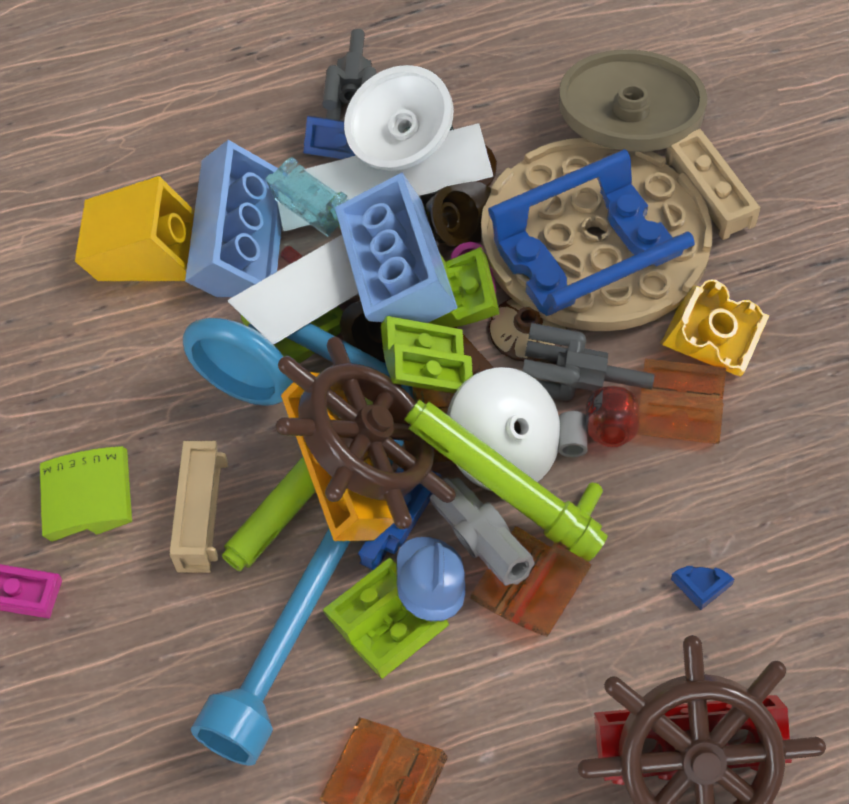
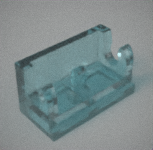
(306, 196)

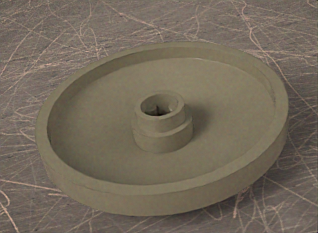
(632, 100)

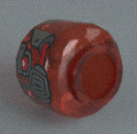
(612, 416)

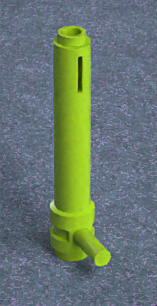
(270, 517)
(559, 519)

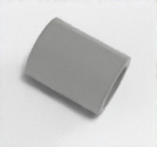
(573, 434)

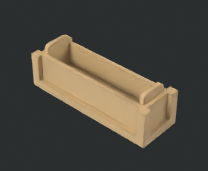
(724, 194)
(196, 507)

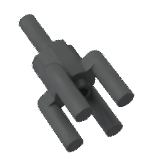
(346, 77)
(574, 365)

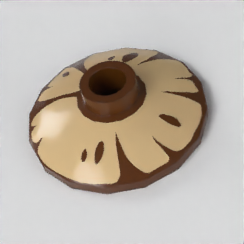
(511, 333)

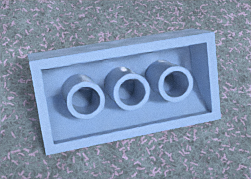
(233, 223)
(394, 254)

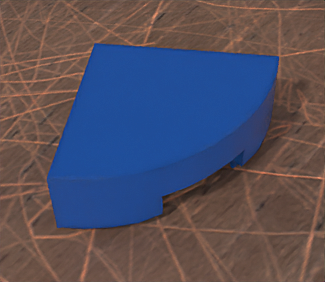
(702, 584)

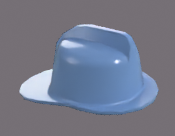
(430, 578)

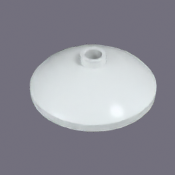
(387, 106)
(490, 406)

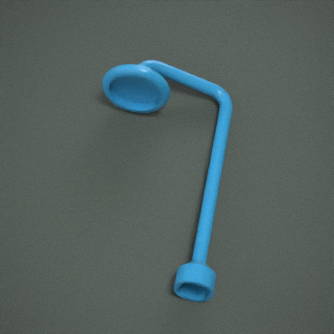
(246, 367)

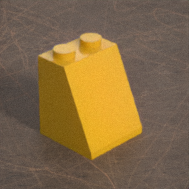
(136, 234)

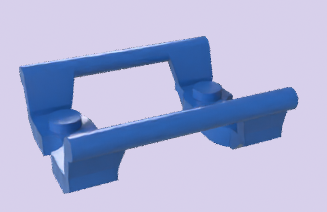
(626, 213)

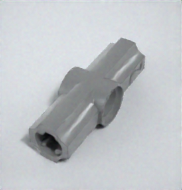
(485, 534)

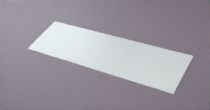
(456, 161)
(299, 292)

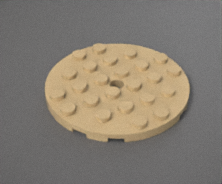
(563, 225)

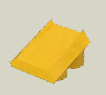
(716, 328)

